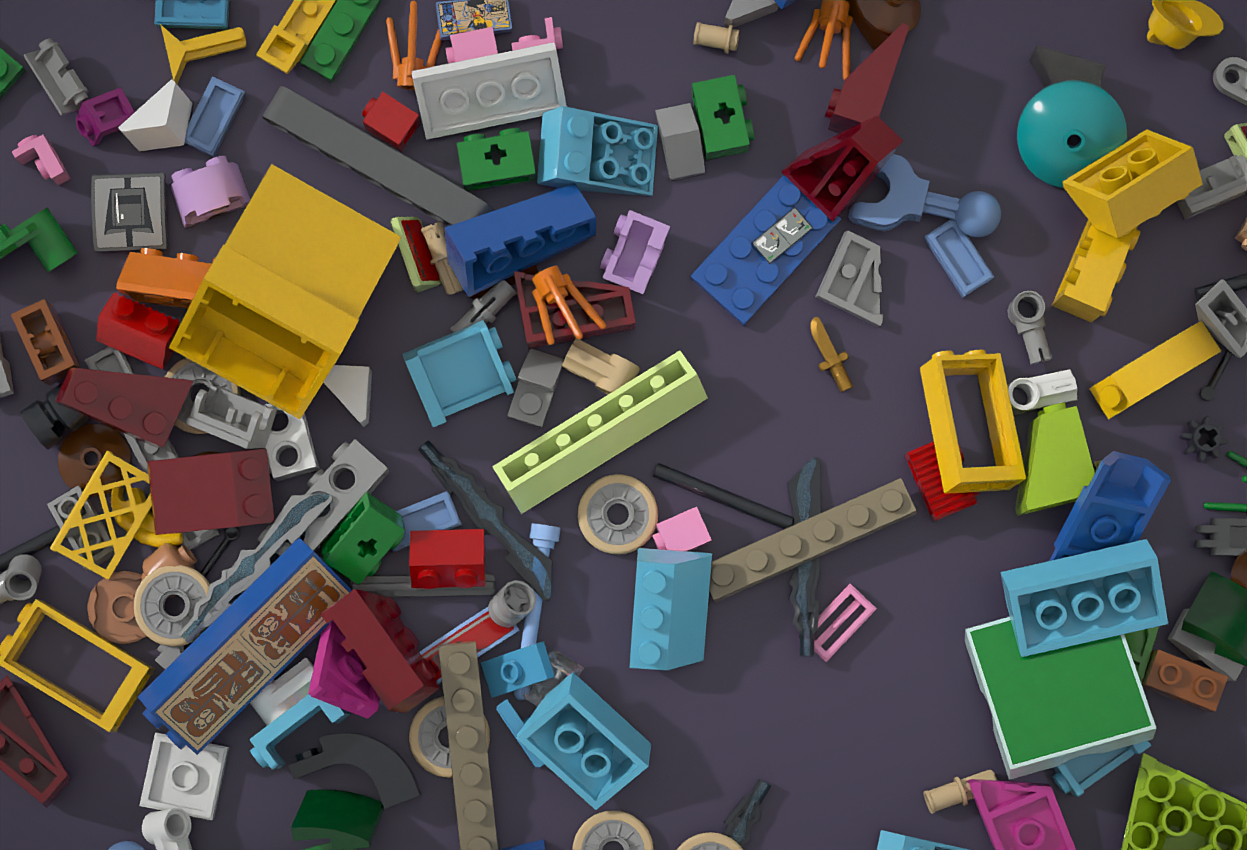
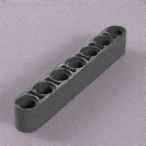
(372, 159)

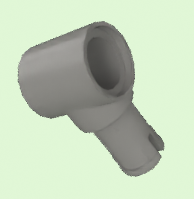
(1032, 327)
(14, 588)

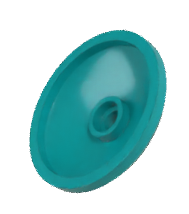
(1063, 111)

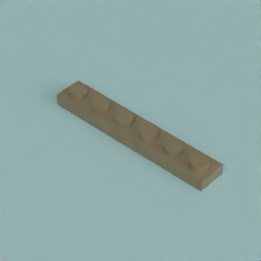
(810, 539)
(468, 746)

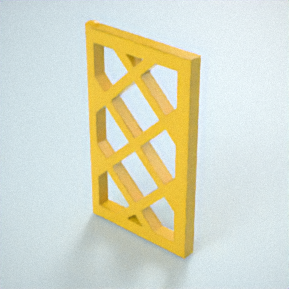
(75, 518)

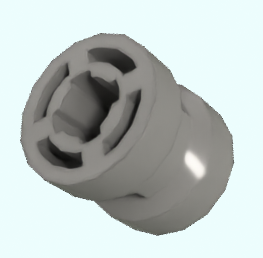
(512, 603)

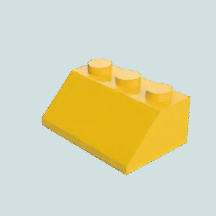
(1134, 182)

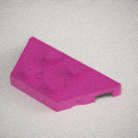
(339, 676)
(1021, 815)

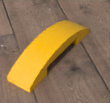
(294, 33)

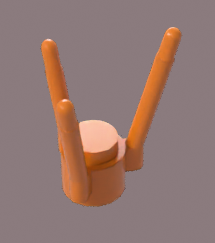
(832, 18)
(402, 72)
(552, 287)

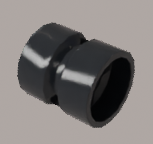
(51, 420)

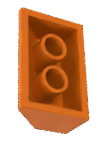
(161, 279)

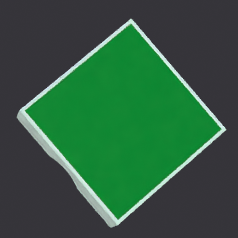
(1058, 699)

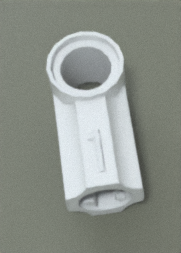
(1044, 391)
(283, 692)
(168, 829)

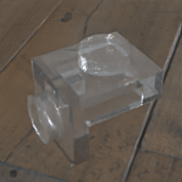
(562, 667)

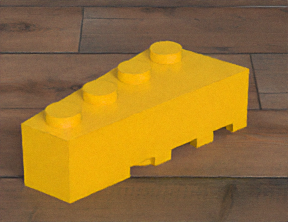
(1093, 273)

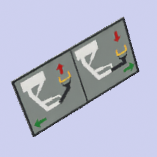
(782, 235)

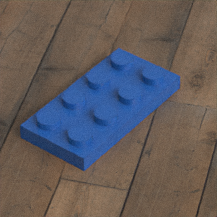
(737, 271)

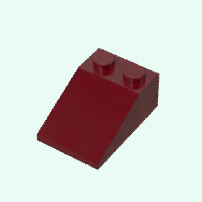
(866, 86)
(210, 491)

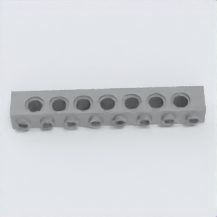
(368, 475)

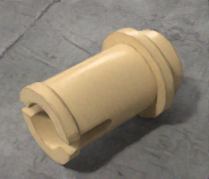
(716, 37)

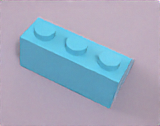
(669, 608)
(585, 741)

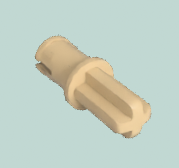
(436, 243)
(954, 792)

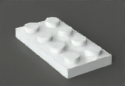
(489, 90)

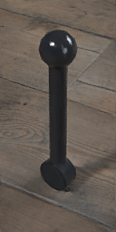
(1208, 392)
(231, 534)

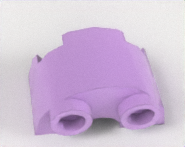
(208, 191)
(636, 251)

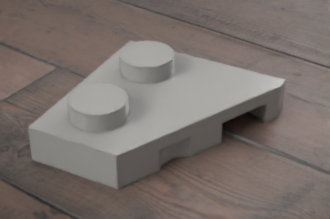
(854, 279)

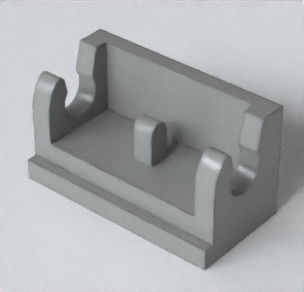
(1220, 185)
(232, 417)

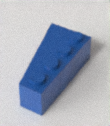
(517, 237)

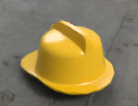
(1181, 22)

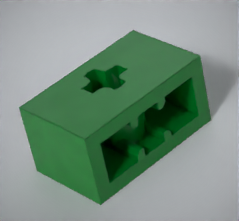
(719, 138)
(515, 165)
(365, 521)

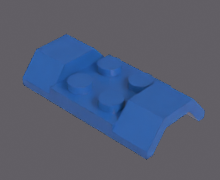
(1112, 506)

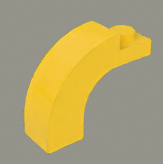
(1155, 369)

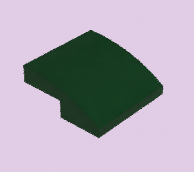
(1220, 617)
(338, 815)

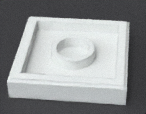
(184, 779)

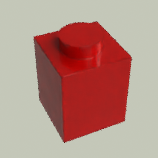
(390, 121)

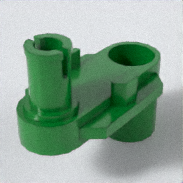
(42, 235)

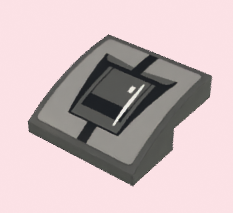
(129, 211)

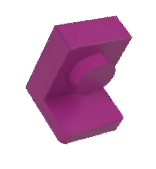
(103, 115)

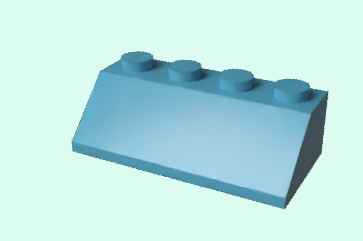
(1085, 597)

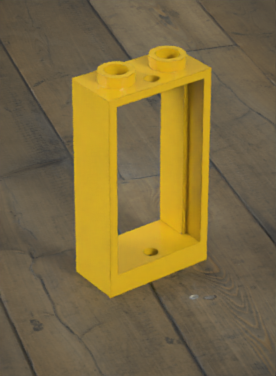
(999, 415)
(124, 698)

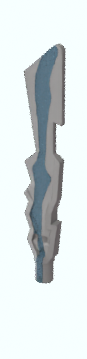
(290, 524)

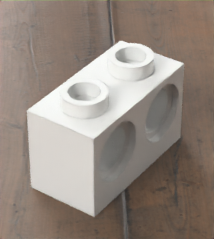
(294, 436)

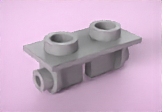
(61, 85)

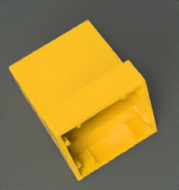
(285, 292)

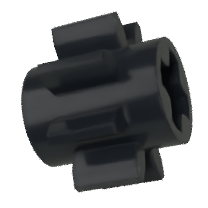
(1195, 434)

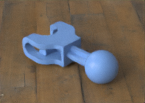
(908, 196)

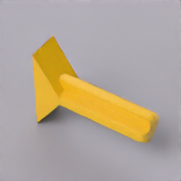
(200, 47)

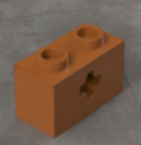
(45, 341)
(1184, 681)

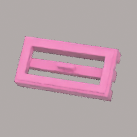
(859, 599)

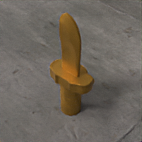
(833, 361)

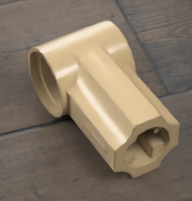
(598, 367)

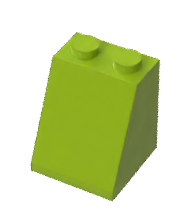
(1054, 460)

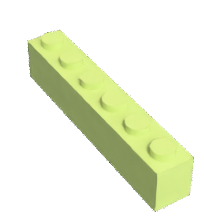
(600, 432)

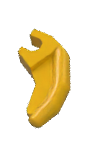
(146, 532)

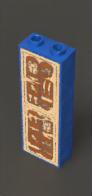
(243, 649)

